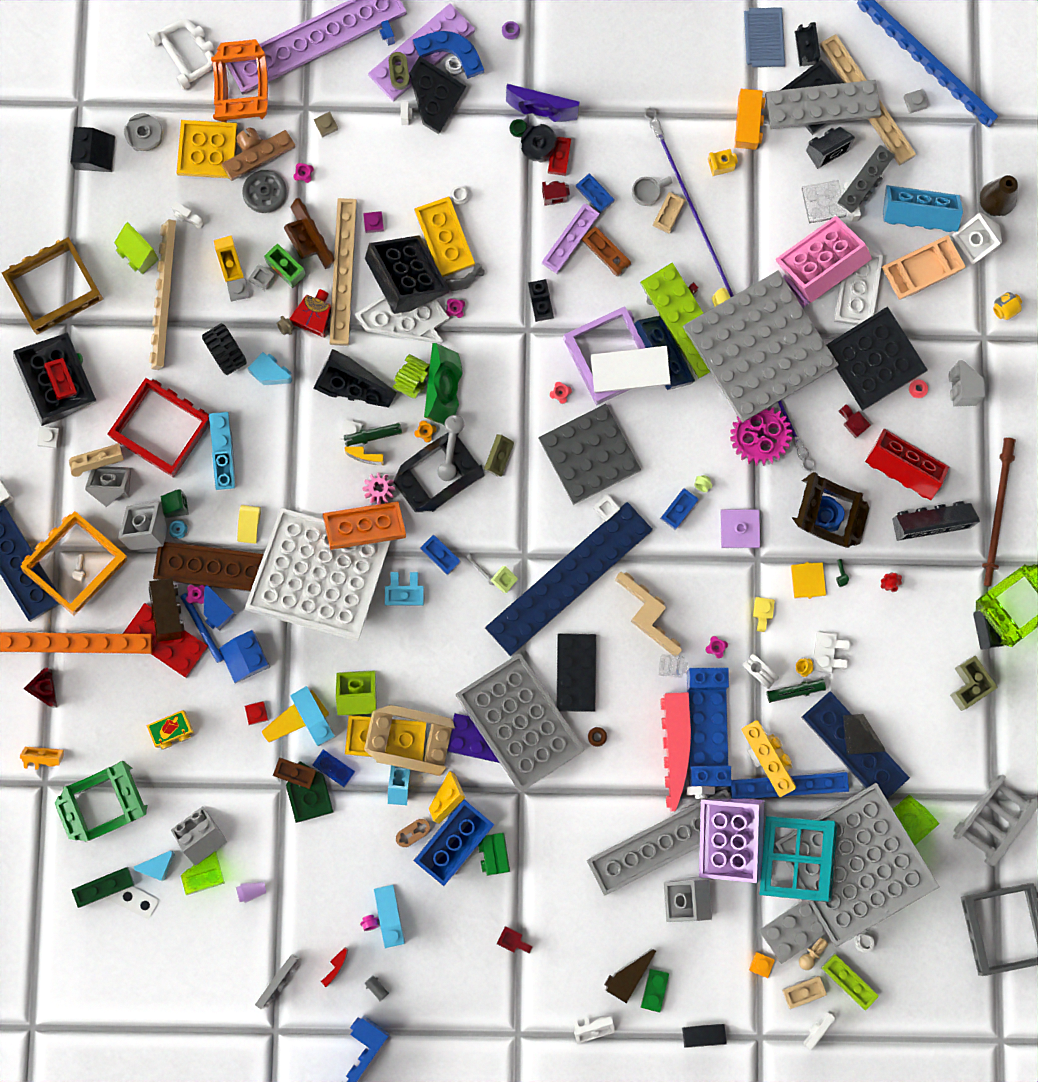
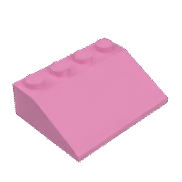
(824, 258)

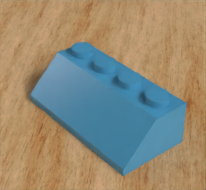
(922, 208)

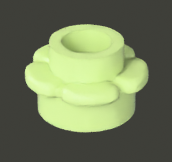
(703, 483)

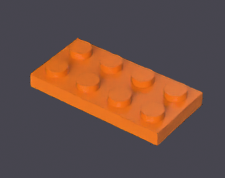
(364, 525)

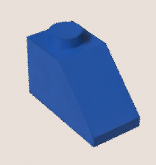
(216, 610)

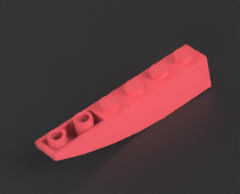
(677, 744)

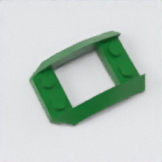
(126, 793)

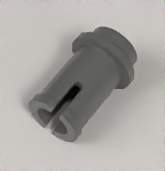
(376, 988)

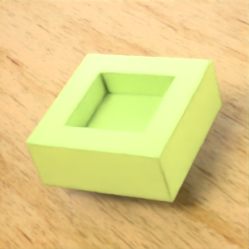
(504, 579)

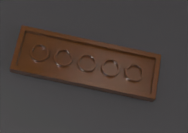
(207, 566)

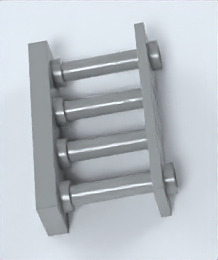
(1015, 822)

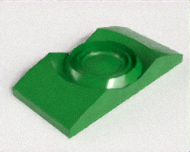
(442, 384)

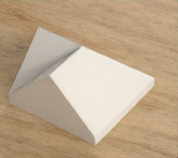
(979, 237)

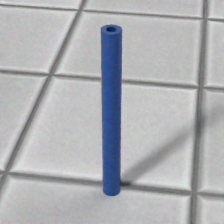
(202, 629)

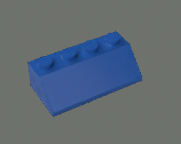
(453, 842)

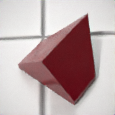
(43, 687)

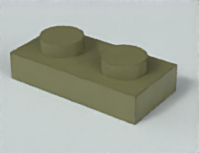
(499, 455)

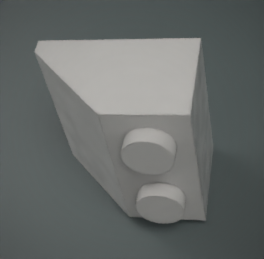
(143, 526)
(687, 901)

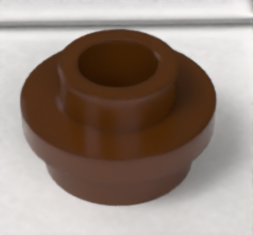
(603, 734)

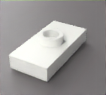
(818, 1030)

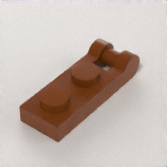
(606, 251)

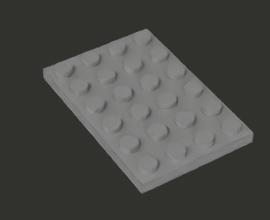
(519, 722)

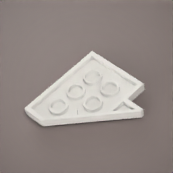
(414, 325)

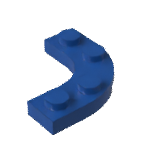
(451, 43)

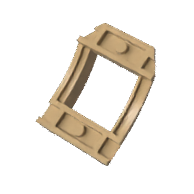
(436, 745)

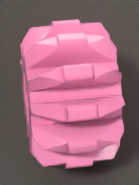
(382, 482)

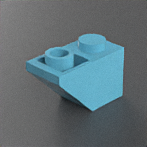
(268, 372)

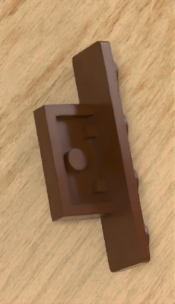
(306, 236)

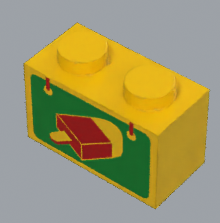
(170, 729)

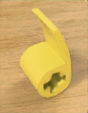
(247, 524)

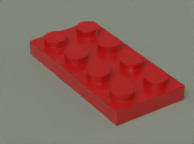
(178, 653)

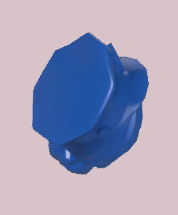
(830, 514)

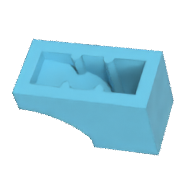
(398, 785)

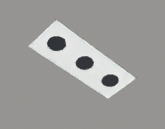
(135, 901)

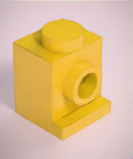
(718, 166)

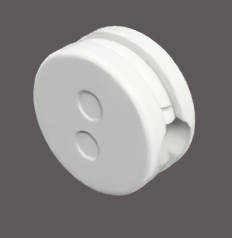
(760, 671)

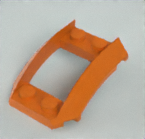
(241, 107)

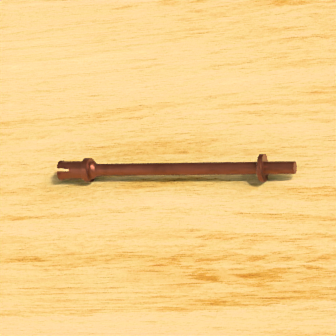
(1006, 458)

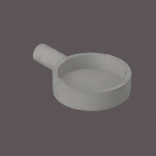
(647, 190)

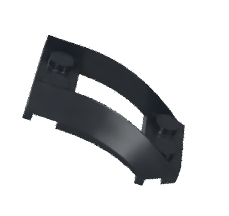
(413, 491)

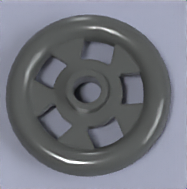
(261, 176)

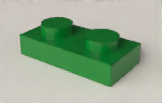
(654, 990)

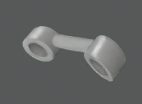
(447, 470)

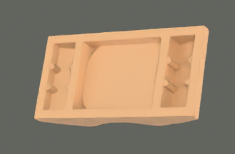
(923, 267)

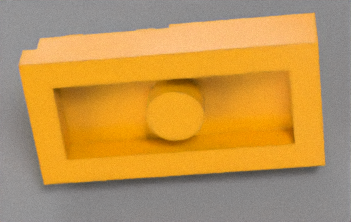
(40, 756)

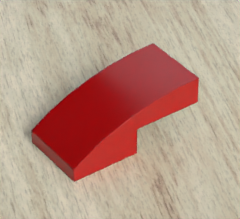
(337, 962)

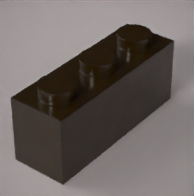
(165, 609)

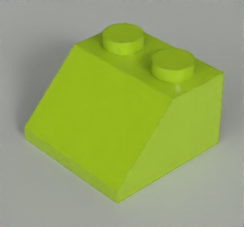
(135, 249)
(356, 692)

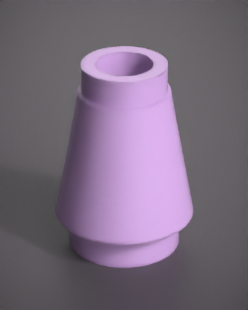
(250, 891)

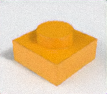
(761, 965)

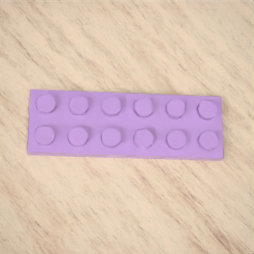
(446, 20)

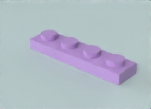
(570, 238)

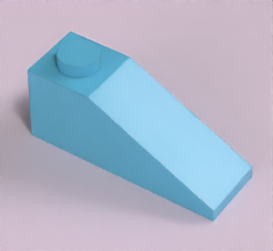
(312, 716)
(389, 916)

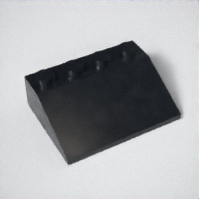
(405, 273)
(31, 367)

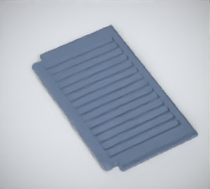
(764, 37)

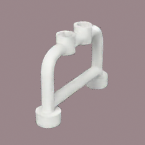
(197, 34)

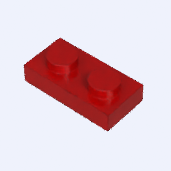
(559, 159)
(60, 378)

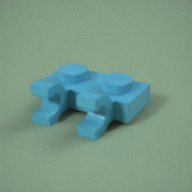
(404, 595)

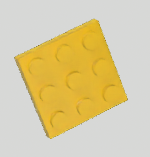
(205, 148)

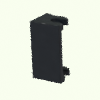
(807, 44)

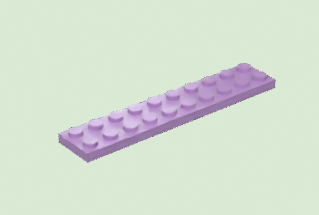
(316, 38)

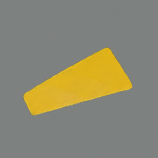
(289, 721)

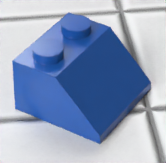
(244, 656)

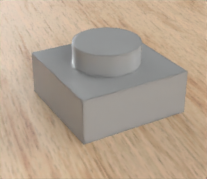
(915, 101)
(261, 277)
(238, 289)

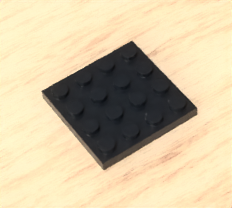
(876, 358)

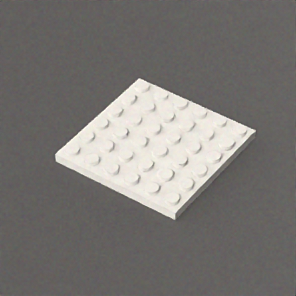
(312, 584)

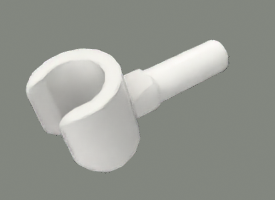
(77, 574)

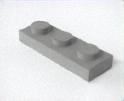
(277, 982)

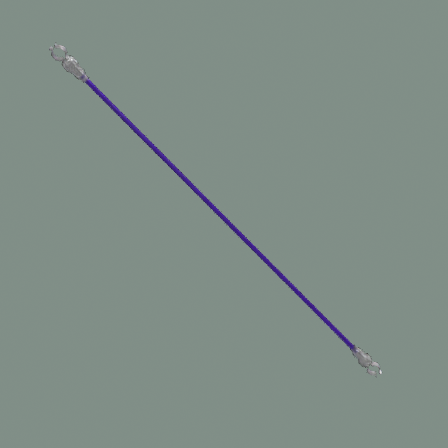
(655, 126)

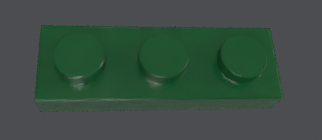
(103, 887)

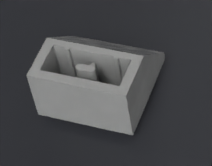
(966, 385)
(198, 836)

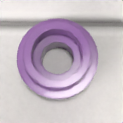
(510, 25)

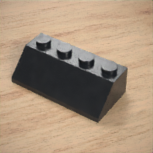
(934, 521)

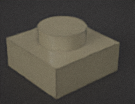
(325, 124)

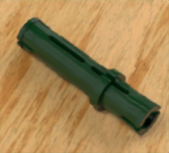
(372, 434)
(816, 686)

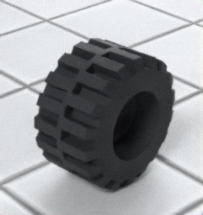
(224, 349)

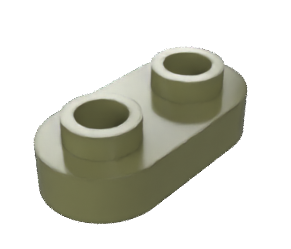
(400, 71)

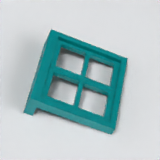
(826, 860)

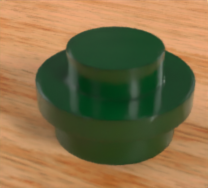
(518, 127)

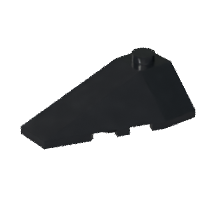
(349, 379)

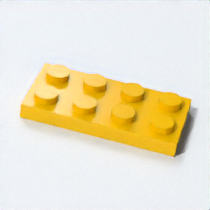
(444, 236)
(404, 739)

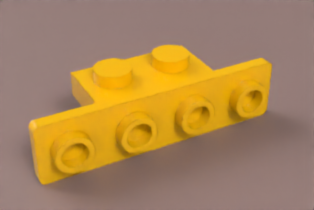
(771, 757)

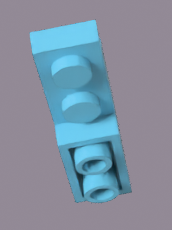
(222, 451)

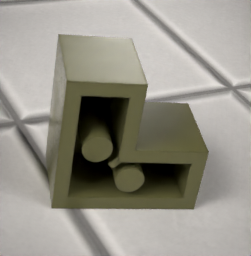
(977, 683)

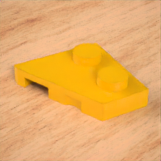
(447, 798)

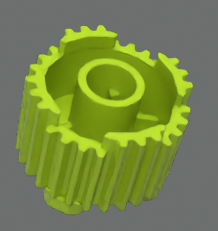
(412, 376)

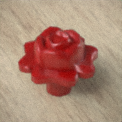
(891, 581)

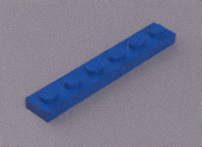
(804, 786)

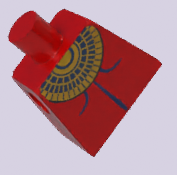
(313, 313)

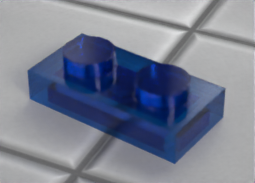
(333, 768)

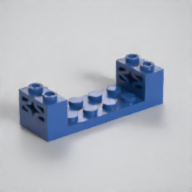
(708, 727)
(372, 1037)

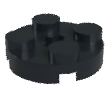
(546, 149)

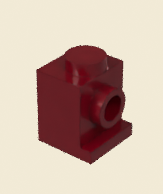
(555, 193)

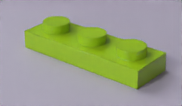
(849, 982)

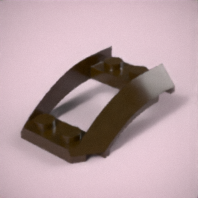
(810, 506)

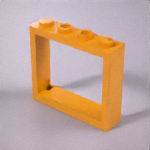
(99, 581)

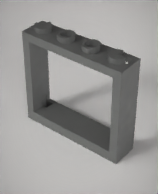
(975, 934)

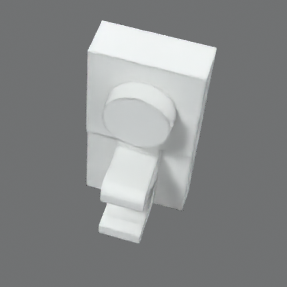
(598, 1028)

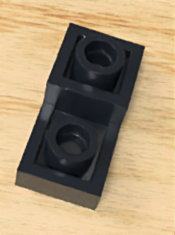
(540, 300)
(704, 1035)

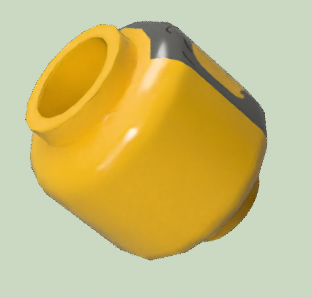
(1007, 306)

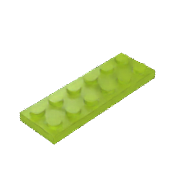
(676, 308)

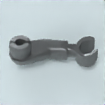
(464, 283)

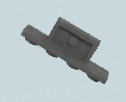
(865, 180)

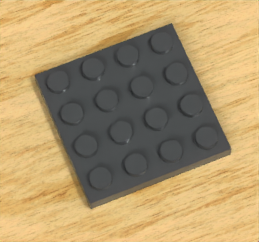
(589, 454)

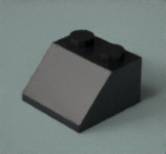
(829, 146)
(92, 150)

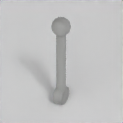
(480, 569)

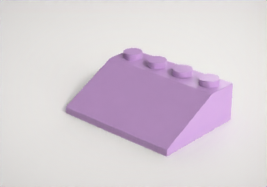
(731, 839)

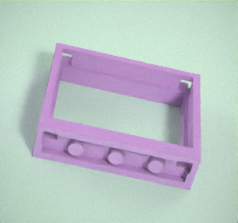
(579, 359)

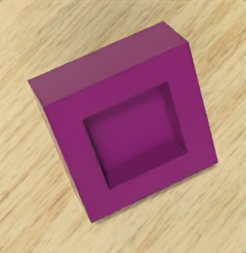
(373, 222)

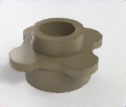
(285, 326)

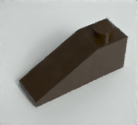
(626, 979)

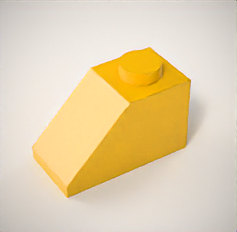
(228, 258)

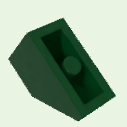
(174, 504)

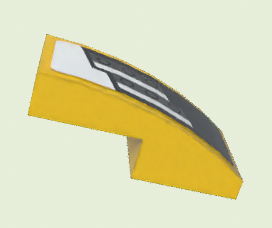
(358, 454)

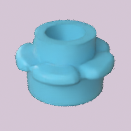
(178, 524)

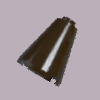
(999, 196)

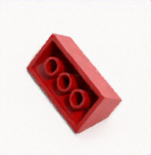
(907, 464)

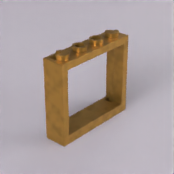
(65, 311)

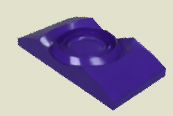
(542, 104)

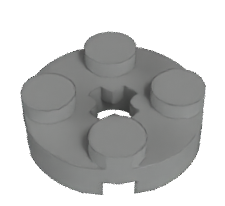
(140, 142)

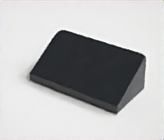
(986, 634)

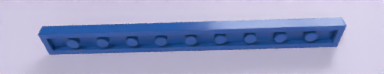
(929, 61)

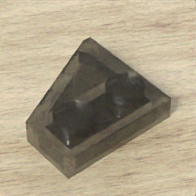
(860, 735)

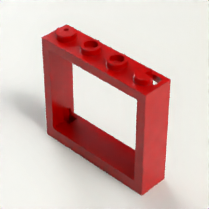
(171, 396)

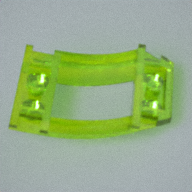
(998, 615)

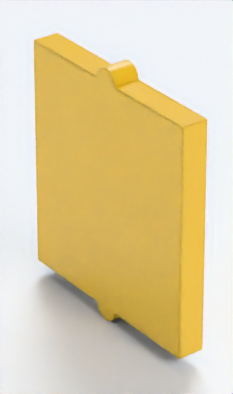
(808, 580)

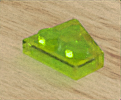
(203, 875)

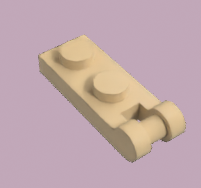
(95, 459)

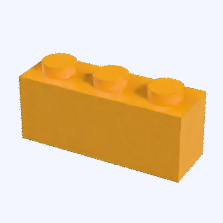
(749, 119)

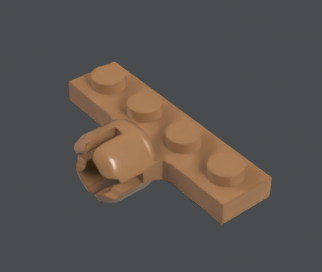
(256, 152)

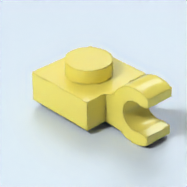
(763, 610)

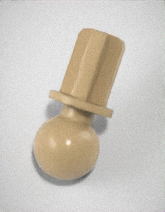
(807, 960)

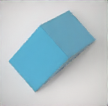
(157, 866)

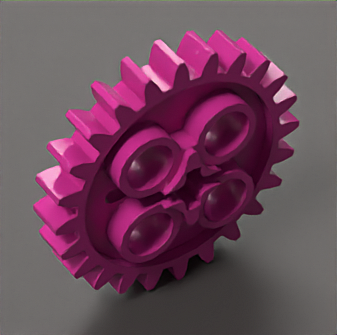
(753, 450)

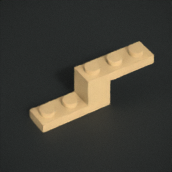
(648, 613)

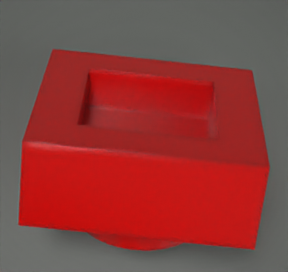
(256, 713)

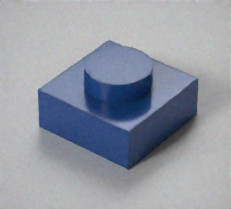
(386, 32)

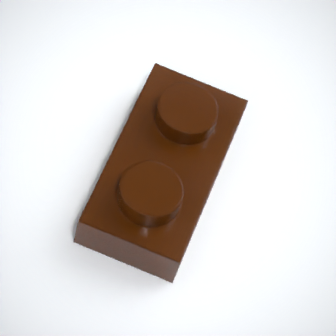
(294, 773)

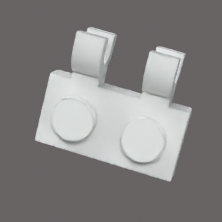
(824, 653)

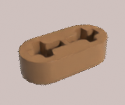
(409, 829)

